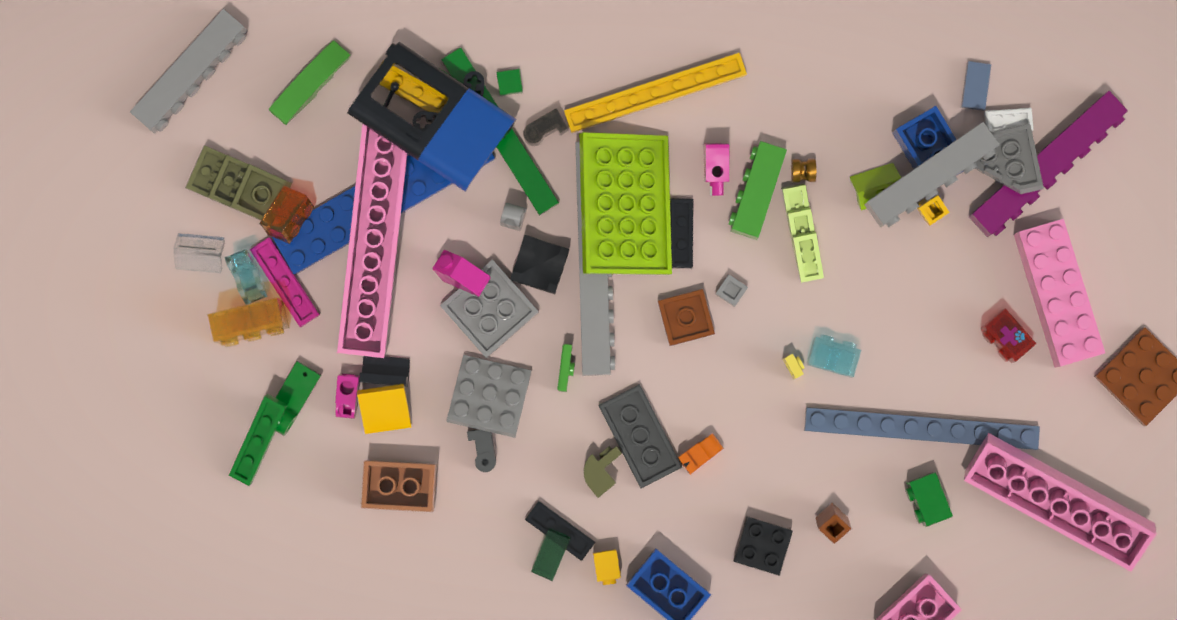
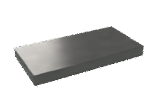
(640, 436)

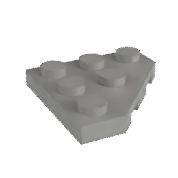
(1014, 160)

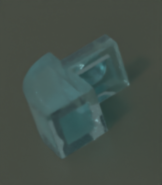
(246, 276)

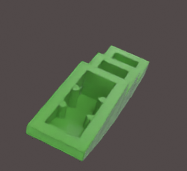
(309, 82)

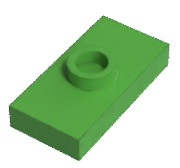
(566, 368)

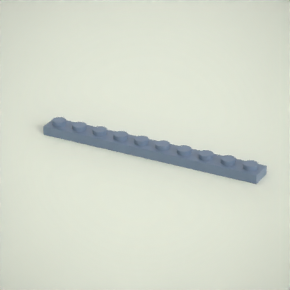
(918, 428)

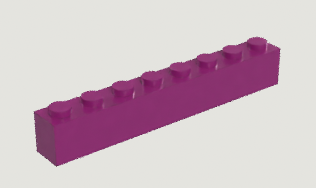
(1052, 160)

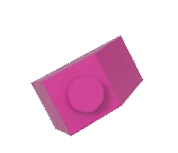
(460, 273)

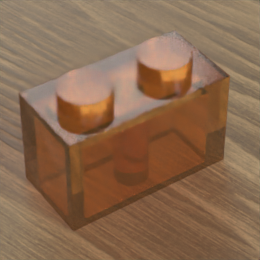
(287, 214)

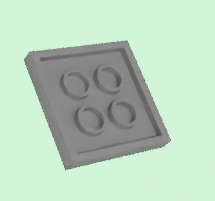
(492, 315)
(489, 396)

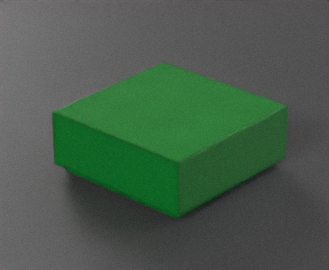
(509, 82)

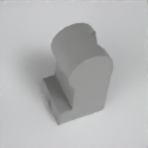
(513, 216)

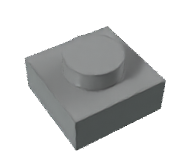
(731, 290)

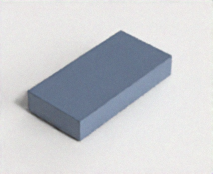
(976, 86)

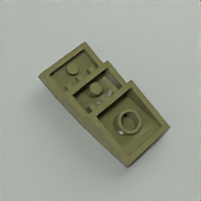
(234, 183)

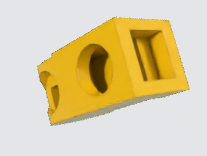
(932, 209)

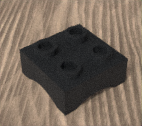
(539, 264)
(763, 546)

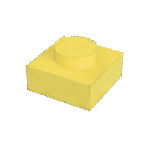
(794, 366)

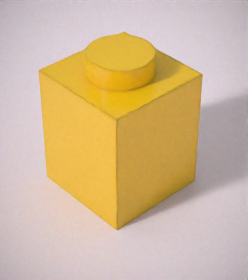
(607, 566)

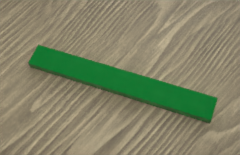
(509, 147)

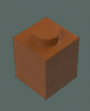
(833, 523)

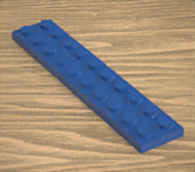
(330, 223)

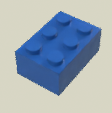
(924, 137)
(667, 588)

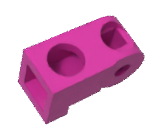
(346, 395)

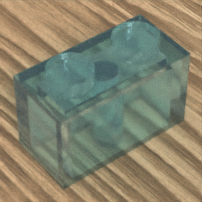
(834, 356)

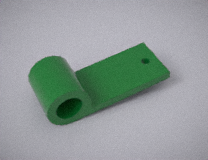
(295, 394)

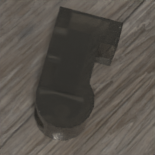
(544, 126)

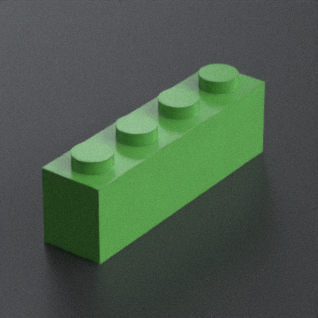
(758, 190)

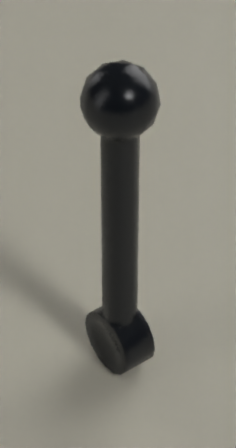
(394, 87)

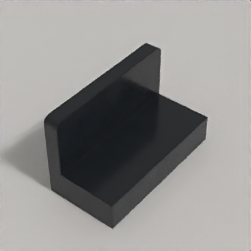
(385, 370)

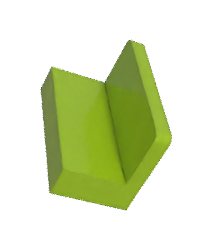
(873, 182)

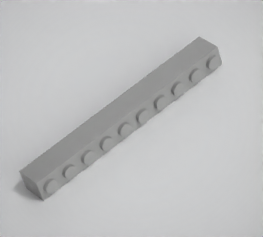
(594, 308)

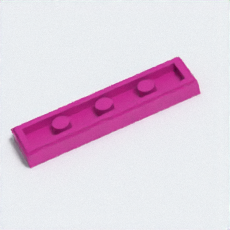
(284, 282)

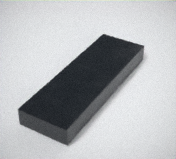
(681, 233)
(544, 518)

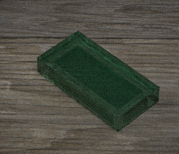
(551, 554)

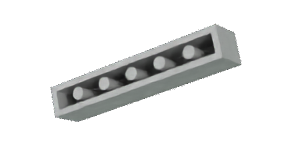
(189, 71)
(932, 174)

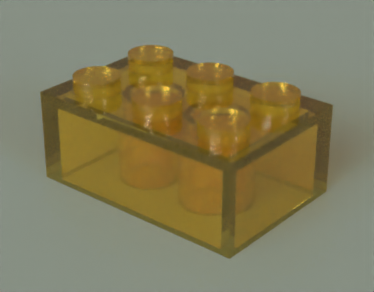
(248, 322)

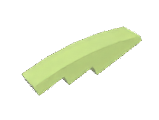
(802, 233)

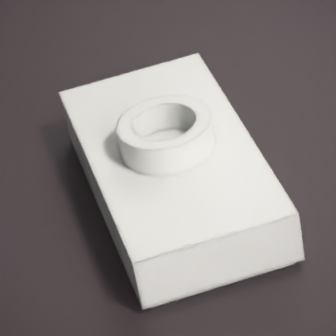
(1005, 119)

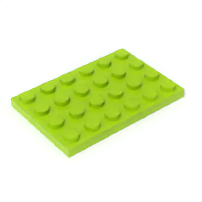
(625, 204)

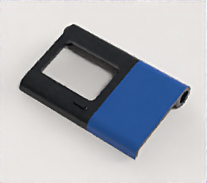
(460, 134)

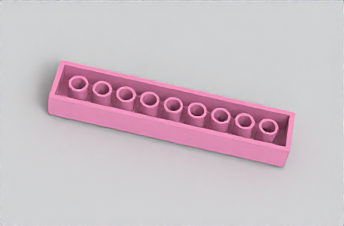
(372, 246)

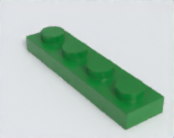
(258, 439)

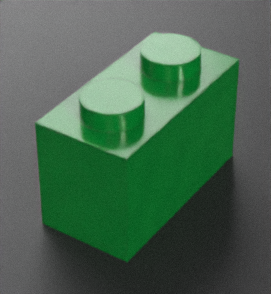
(928, 499)

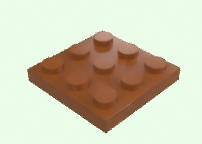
(1142, 376)

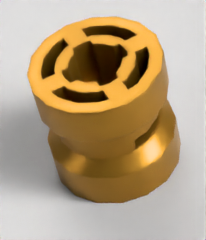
(801, 172)

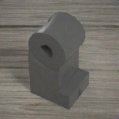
(485, 450)

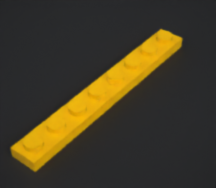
(655, 93)

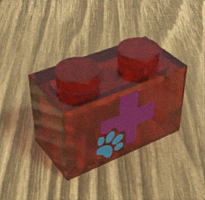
(1007, 336)

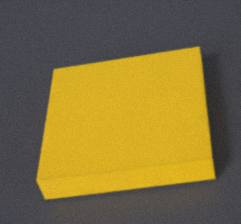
(384, 408)

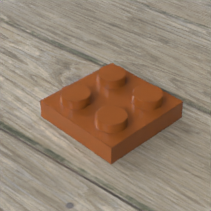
(686, 317)

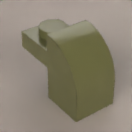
(595, 474)

